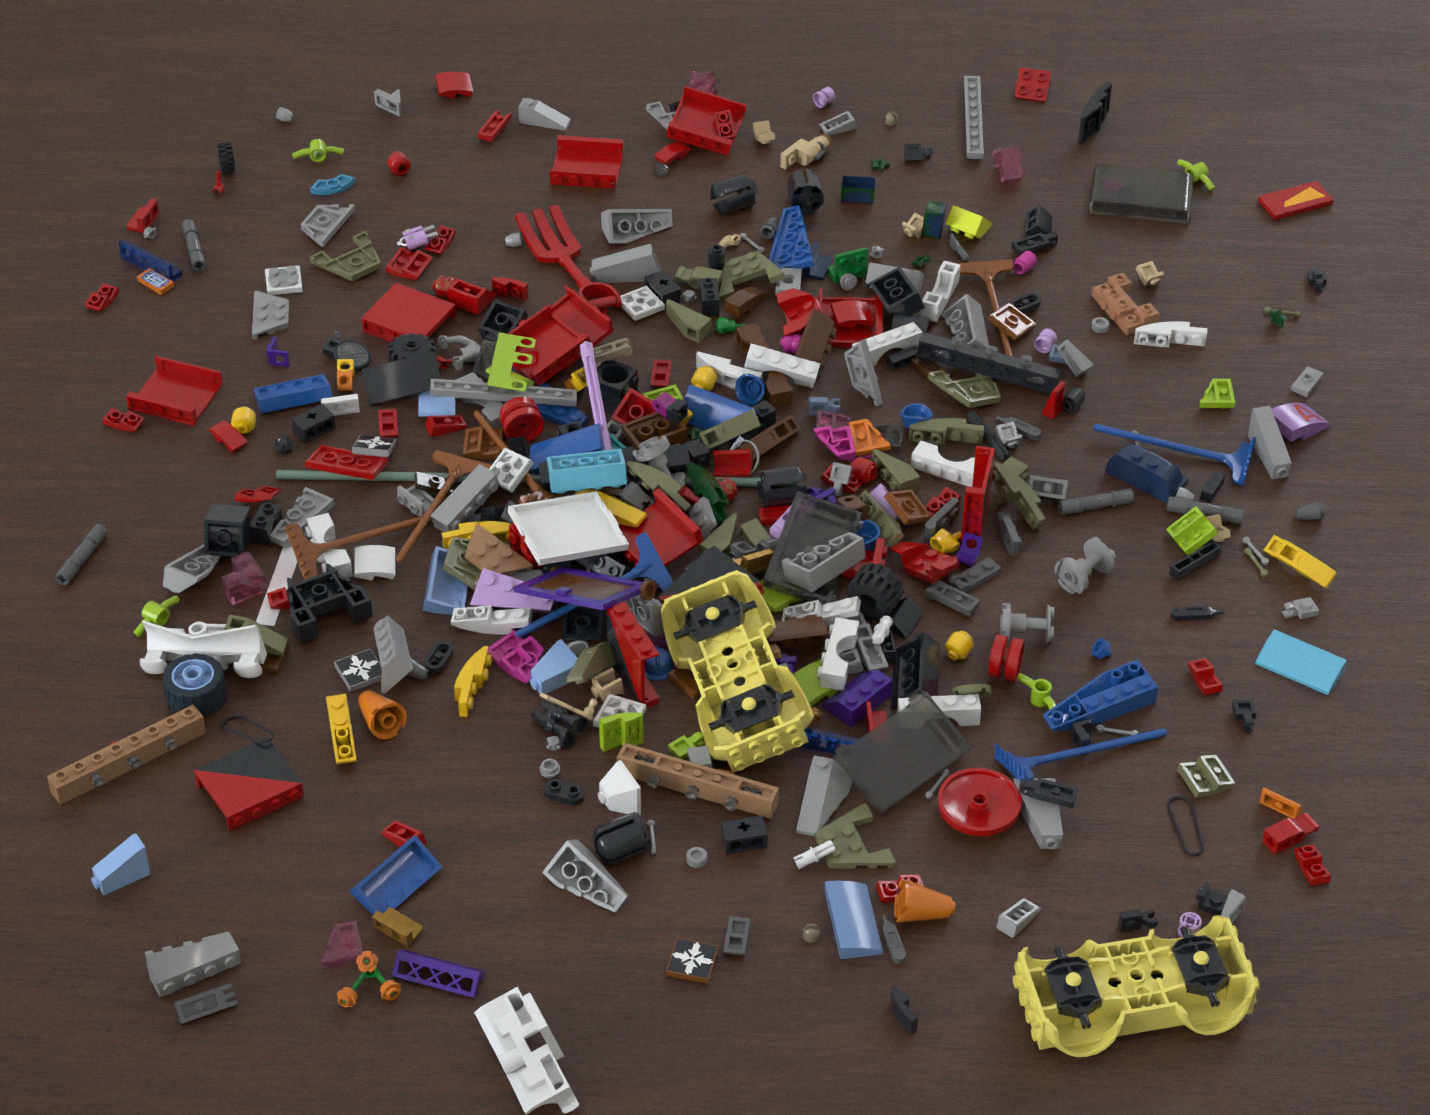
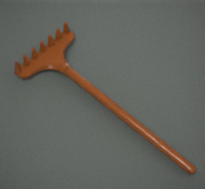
(987, 271)
(457, 467)
(538, 493)
(308, 552)

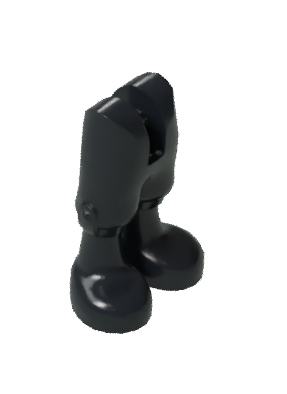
(550, 722)

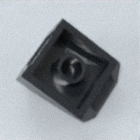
(500, 319)

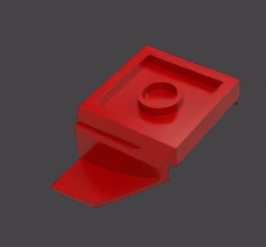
(797, 309)
(925, 562)

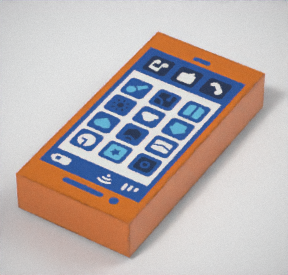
(155, 281)

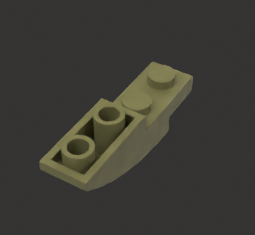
(951, 429)
(655, 478)
(1017, 490)
(887, 524)

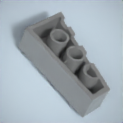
(824, 562)

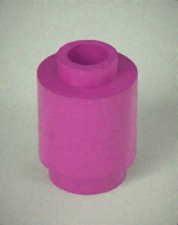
(1024, 262)

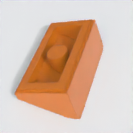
(1280, 803)

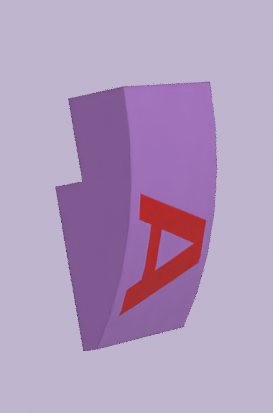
(1298, 421)

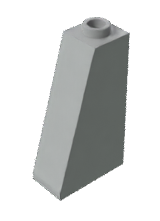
(626, 266)
(1269, 442)
(1042, 820)

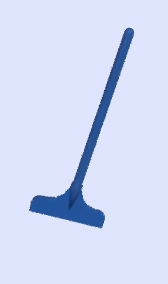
(1237, 461)
(649, 566)
(1021, 766)

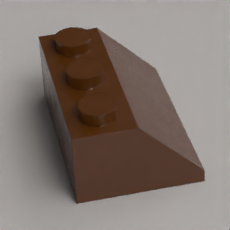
(817, 339)
(653, 426)
(798, 632)

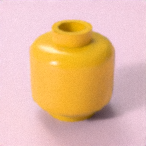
(704, 378)
(243, 420)
(959, 645)

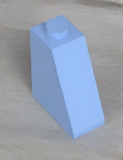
(553, 668)
(121, 866)

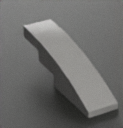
(869, 653)

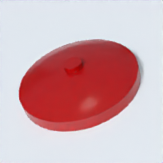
(979, 801)

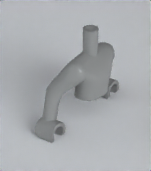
(467, 354)

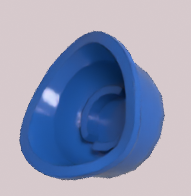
(749, 389)
(915, 413)
(870, 532)

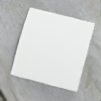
(374, 561)

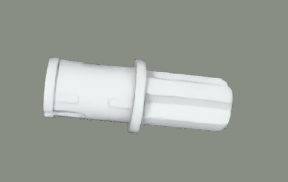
(882, 630)
(814, 854)

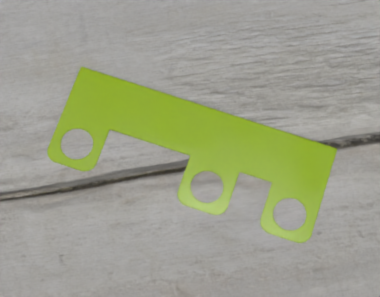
(504, 358)

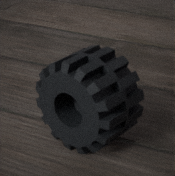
(410, 346)
(877, 590)

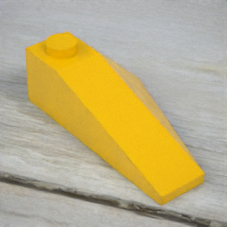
(621, 510)

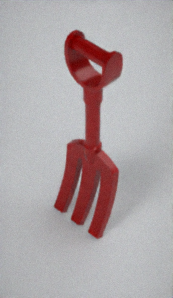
(557, 253)

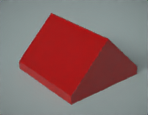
(633, 407)

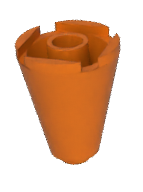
(382, 714)
(921, 903)

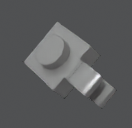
(840, 475)
(1303, 608)

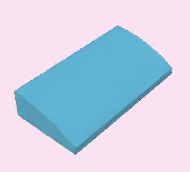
(1301, 662)

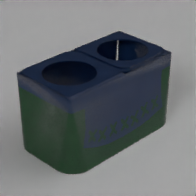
(857, 189)
(934, 219)

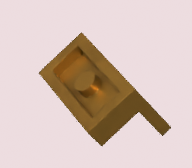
(756, 561)
(397, 926)

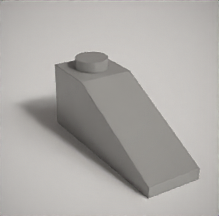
(539, 114)

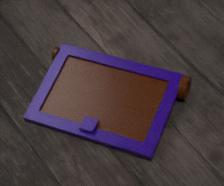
(585, 588)

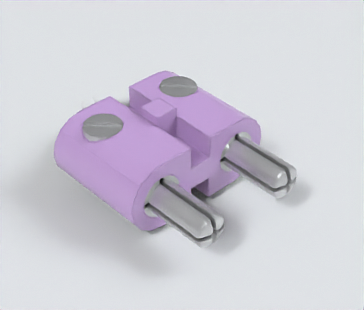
(417, 236)

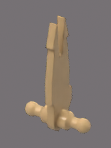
(588, 711)

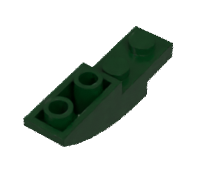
(707, 486)

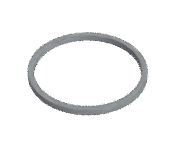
(757, 462)

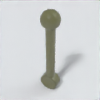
(1297, 314)
(1264, 573)

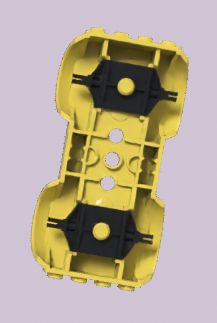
(736, 721)
(1078, 1012)

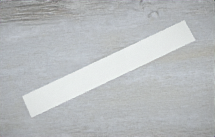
(283, 570)

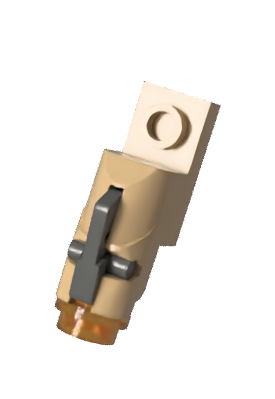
(805, 152)

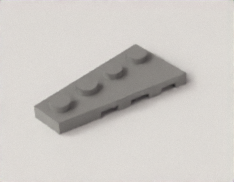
(306, 506)

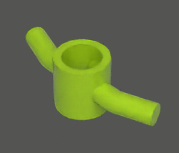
(317, 151)
(1198, 171)
(156, 613)
(1040, 691)

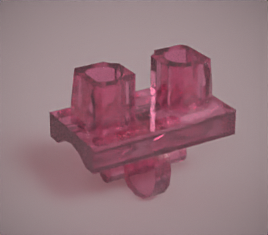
(705, 81)

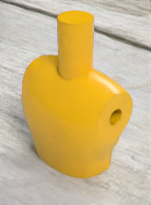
(945, 541)

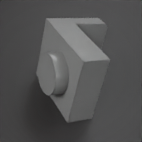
(1008, 435)

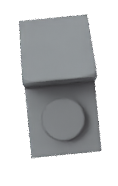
(388, 102)

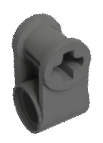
(635, 496)

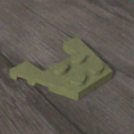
(353, 263)
(747, 268)
(970, 391)
(458, 565)
(848, 844)

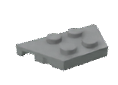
(325, 222)
(269, 314)
(862, 371)

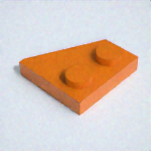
(867, 438)

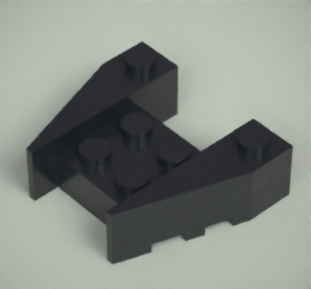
(322, 595)

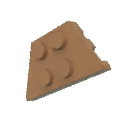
(492, 554)

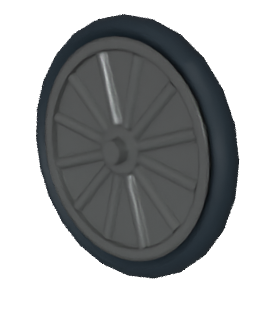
(354, 351)

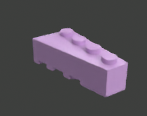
(499, 592)

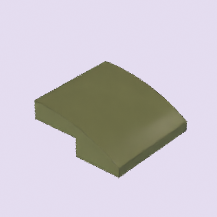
(1206, 776)

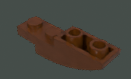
(772, 436)

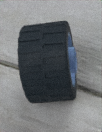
(196, 682)

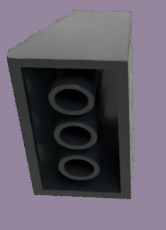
(916, 668)

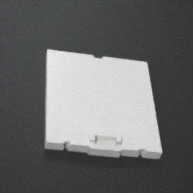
(568, 528)

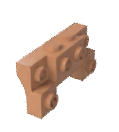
(1121, 307)

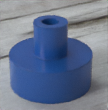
(1101, 649)

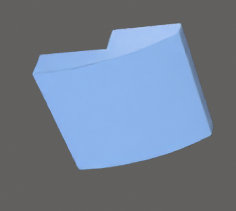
(435, 405)

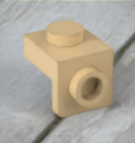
(762, 132)
(914, 226)
(1149, 273)
(1223, 532)

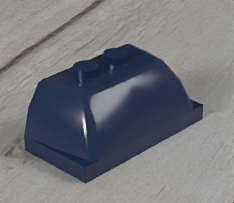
(1146, 471)

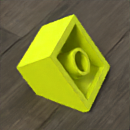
(967, 222)

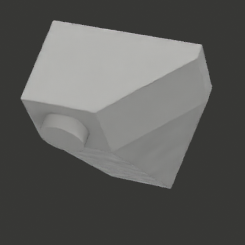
(631, 224)
(188, 569)
(823, 794)
(583, 874)

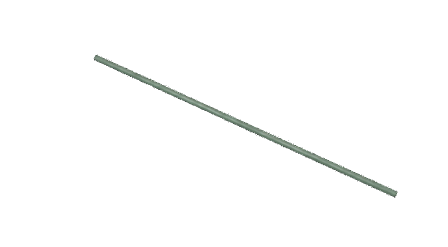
(409, 476)

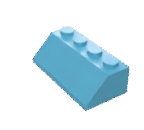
(586, 471)

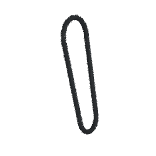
(246, 736)
(1177, 828)

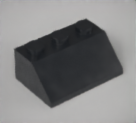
(897, 293)

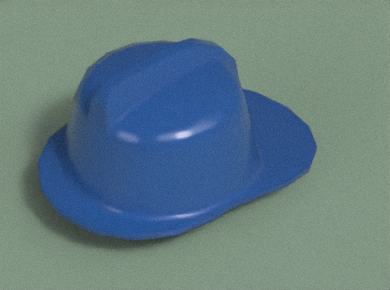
(659, 666)

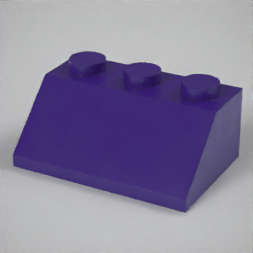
(851, 703)

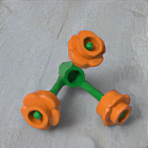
(368, 965)

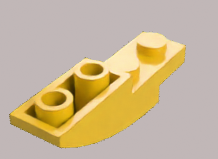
(498, 529)
(1300, 561)
(470, 678)
(341, 729)

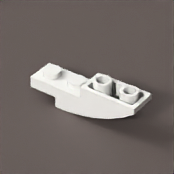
(1164, 333)
(726, 373)
(841, 609)
(485, 620)

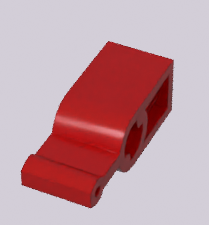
(1289, 832)

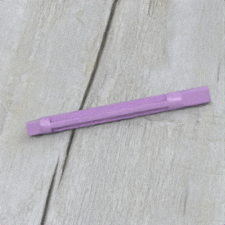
(594, 390)

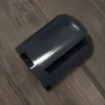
(742, 185)
(811, 189)
(776, 477)
(621, 839)

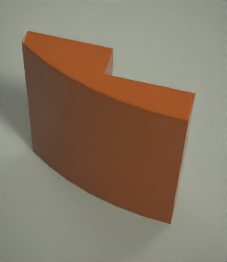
(480, 445)

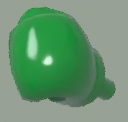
(726, 325)

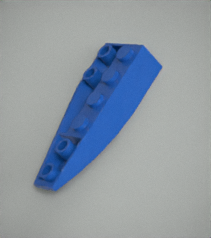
(1105, 697)

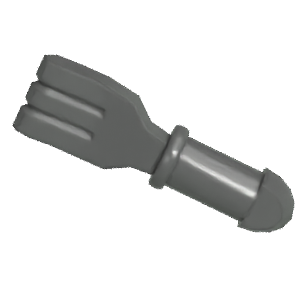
(958, 248)

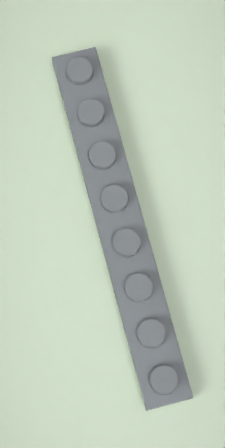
(973, 117)
(481, 390)

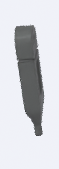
(1023, 428)
(893, 942)

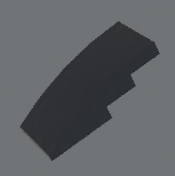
(1095, 112)
(400, 378)
(583, 624)

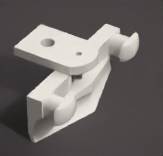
(237, 645)
(532, 1074)

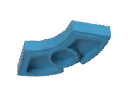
(333, 186)

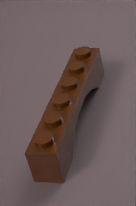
(776, 387)

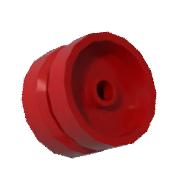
(521, 418)
(1003, 657)

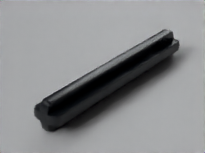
(989, 436)

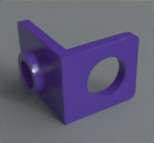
(272, 351)
(969, 555)

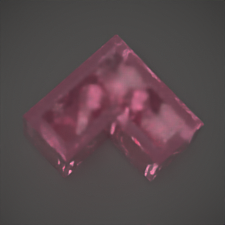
(1009, 162)
(245, 580)

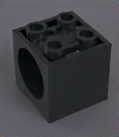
(614, 383)
(227, 530)

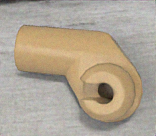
(730, 240)

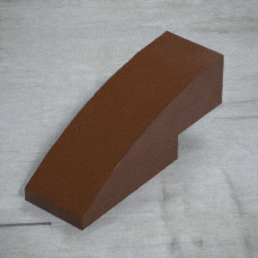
(745, 301)

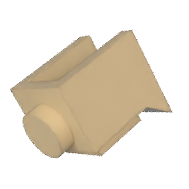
(606, 684)

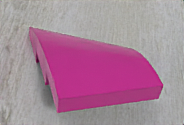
(839, 442)
(516, 655)

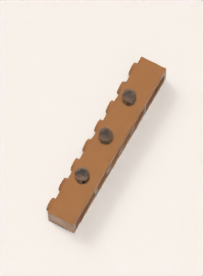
(126, 754)
(700, 781)

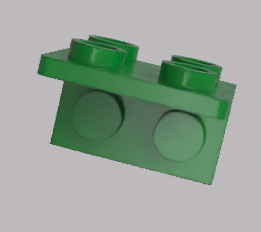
(850, 262)

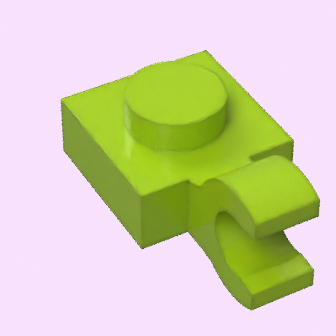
(680, 745)

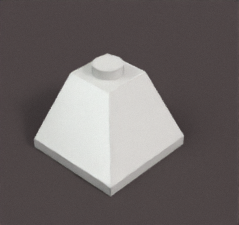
(620, 790)

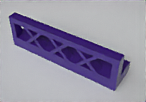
(438, 964)

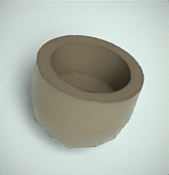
(891, 119)
(811, 933)

